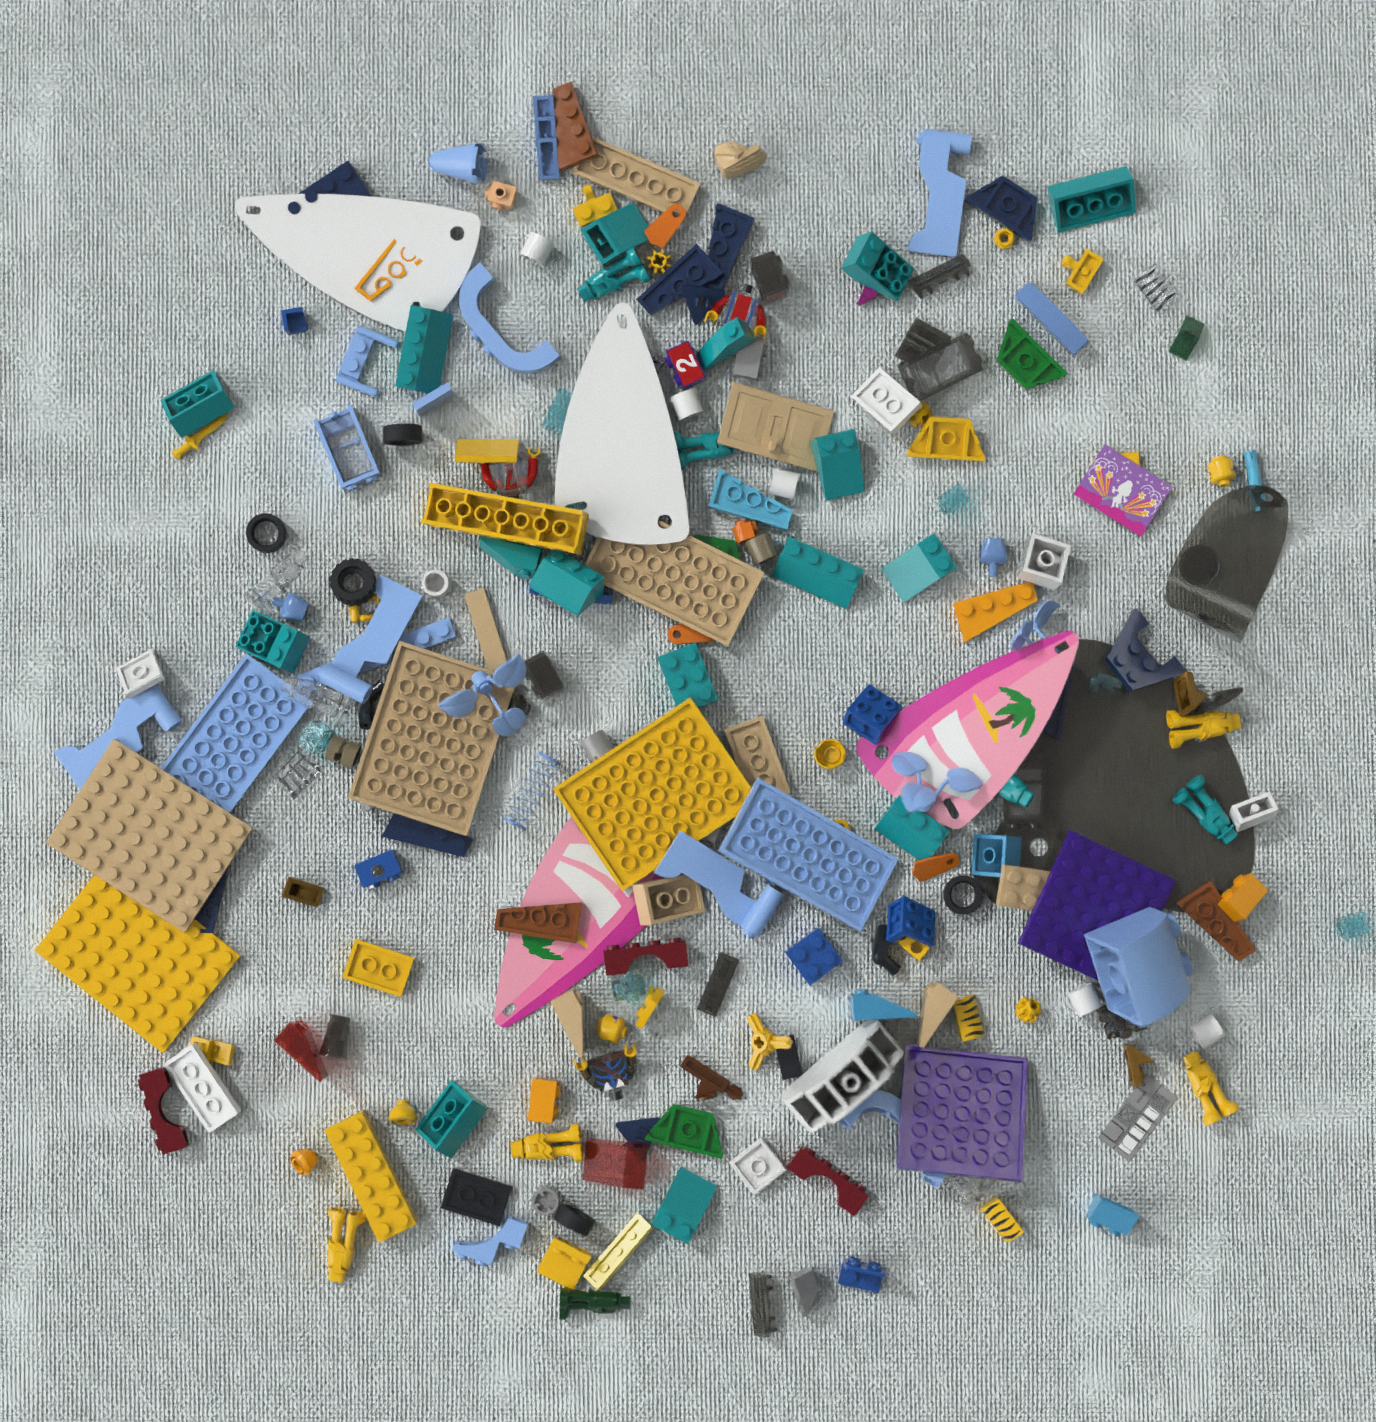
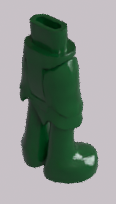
(593, 1300)

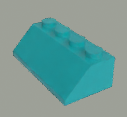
(1092, 199)
(424, 349)
(817, 572)

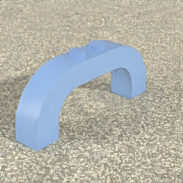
(527, 363)
(888, 1105)

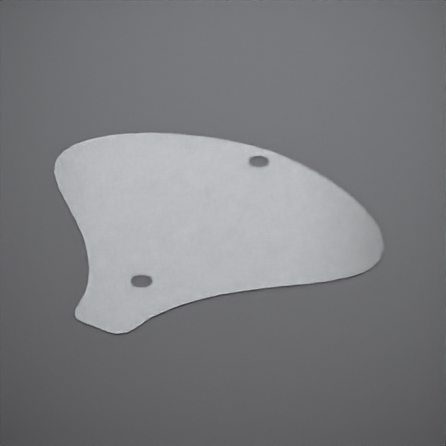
(1117, 783)

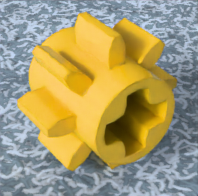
(661, 257)
(921, 415)
(1028, 1010)

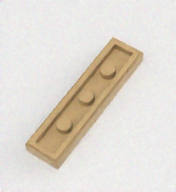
(485, 629)

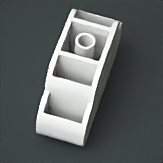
(843, 1076)

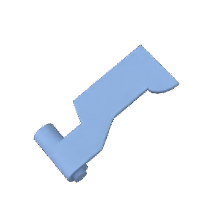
(945, 192)
(375, 643)
(124, 728)
(724, 881)

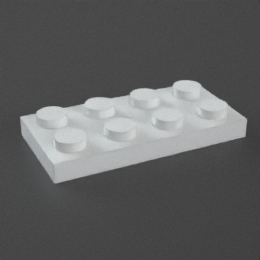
(202, 1087)

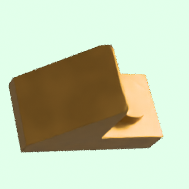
(1186, 694)
(303, 891)
(1133, 1059)

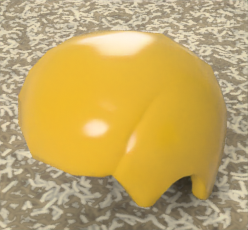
(830, 754)

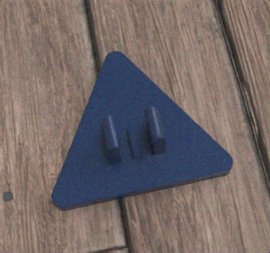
(700, 300)
(637, 1129)

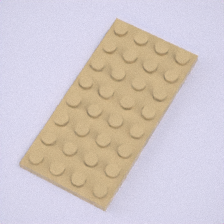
(680, 581)

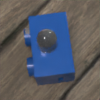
(379, 868)

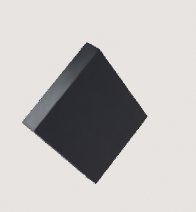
(476, 1196)

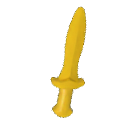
(194, 440)

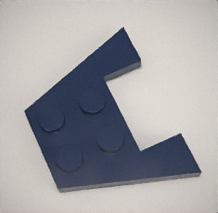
(1132, 660)

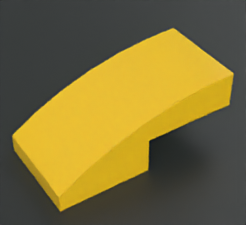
(215, 1050)

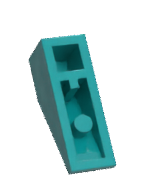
(725, 343)
(516, 558)

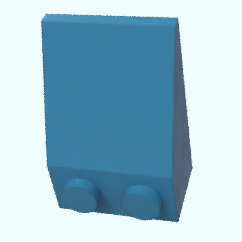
(869, 1007)

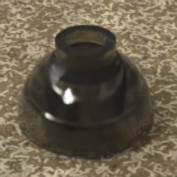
(518, 700)

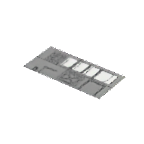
(1137, 1117)

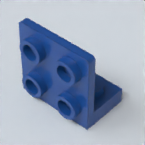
(871, 714)
(911, 920)
(861, 1275)

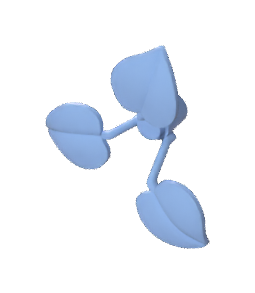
(1040, 619)
(508, 674)
(921, 797)

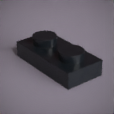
(789, 1061)

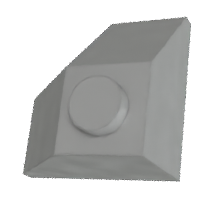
(805, 1288)

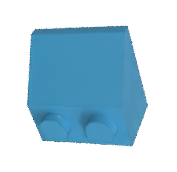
(992, 852)
(1111, 1215)

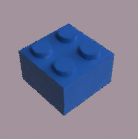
(813, 956)

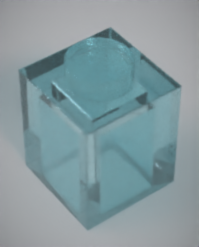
(952, 499)
(1352, 925)

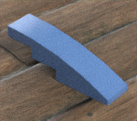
(546, 137)
(1051, 318)

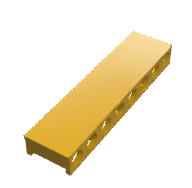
(506, 518)

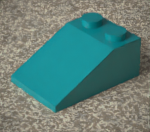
(838, 464)
(919, 568)
(684, 1205)

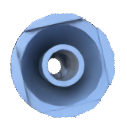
(461, 162)

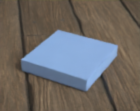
(433, 399)

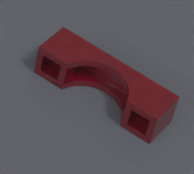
(619, 959)
(169, 1135)
(806, 1164)

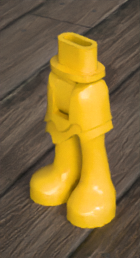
(1211, 725)
(1202, 1079)
(539, 1145)
(341, 1252)

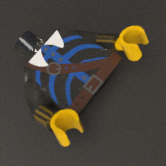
(610, 1071)

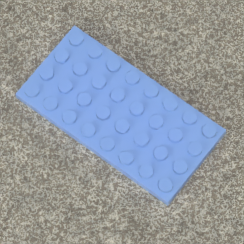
(235, 734)
(808, 854)

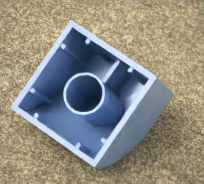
(1141, 965)

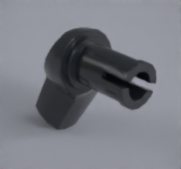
(366, 710)
(880, 951)

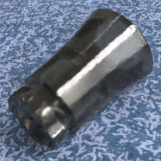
(336, 1037)

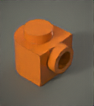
(744, 531)

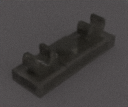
(939, 275)
(718, 984)
(761, 1304)

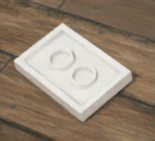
(886, 401)

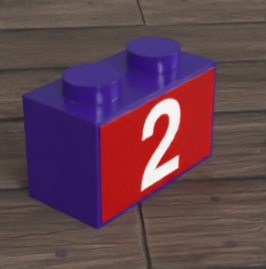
(685, 366)

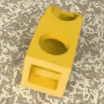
(913, 947)

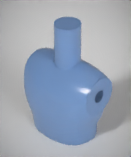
(993, 553)
(292, 607)

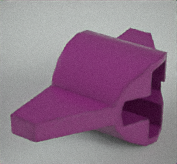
(866, 295)

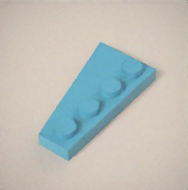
(740, 500)

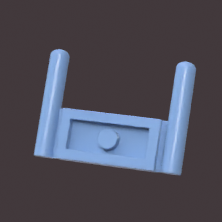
(357, 356)

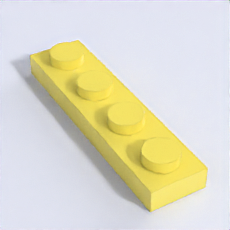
(618, 1251)

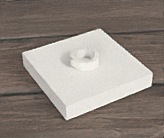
(140, 673)
(757, 1166)

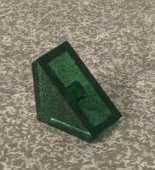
(1186, 337)

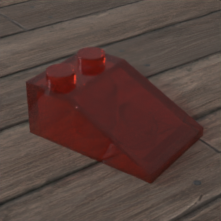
(301, 1046)
(615, 1163)

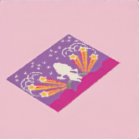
(1122, 490)

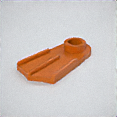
(665, 226)
(687, 635)
(934, 866)

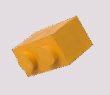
(1242, 896)
(543, 1099)

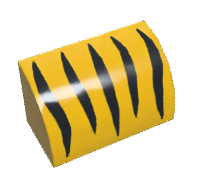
(968, 1018)
(1001, 1219)

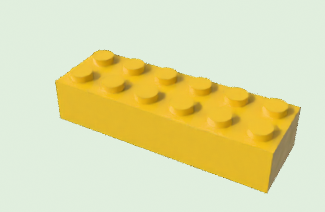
(371, 1176)

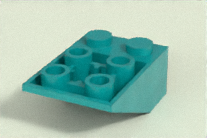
(615, 234)
(877, 266)
(273, 641)

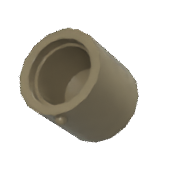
(761, 548)

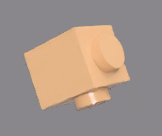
(501, 196)

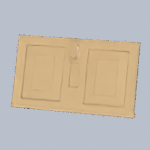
(773, 425)

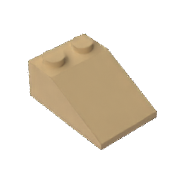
(667, 899)
(934, 1008)
(571, 1015)

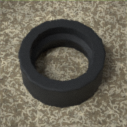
(402, 434)
(250, 529)
(963, 879)
(574, 1219)

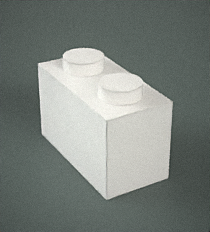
(1253, 811)

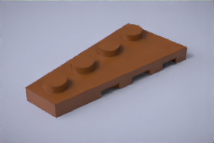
(572, 131)
(1205, 911)
(543, 921)

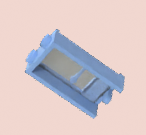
(347, 449)

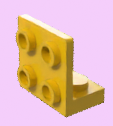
(564, 1262)

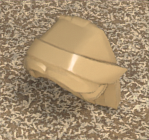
(736, 160)

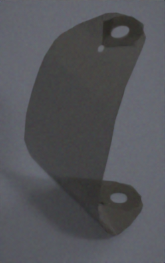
(1248, 552)

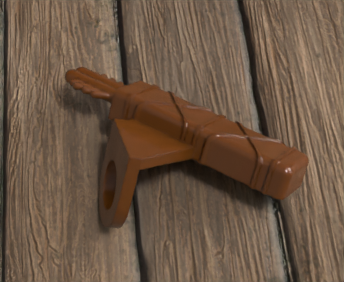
(710, 1081)

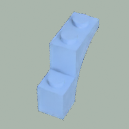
(484, 1251)

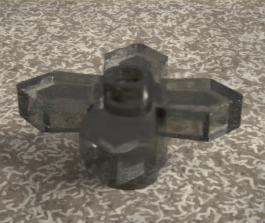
(1116, 1025)

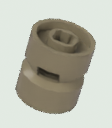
(342, 751)

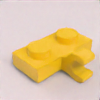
(594, 207)
(1082, 271)
(651, 1002)

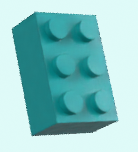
(687, 676)

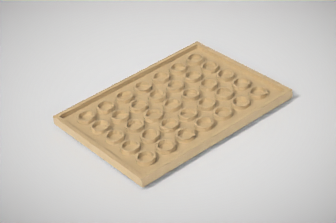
(420, 756)
(149, 835)

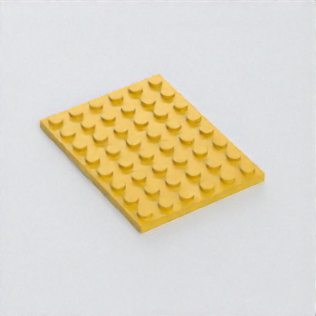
(651, 788)
(136, 961)

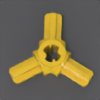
(764, 1041)

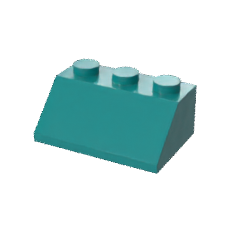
(197, 404)
(567, 582)
(912, 831)
(451, 1119)

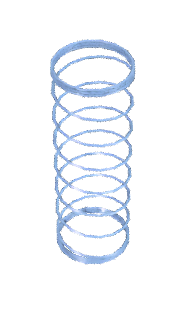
(515, 823)

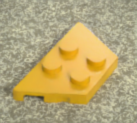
(947, 439)

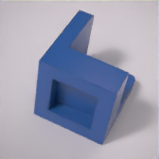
(294, 320)

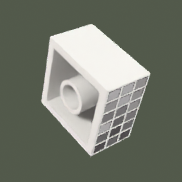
(1043, 561)

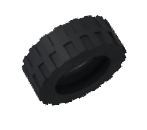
(353, 566)

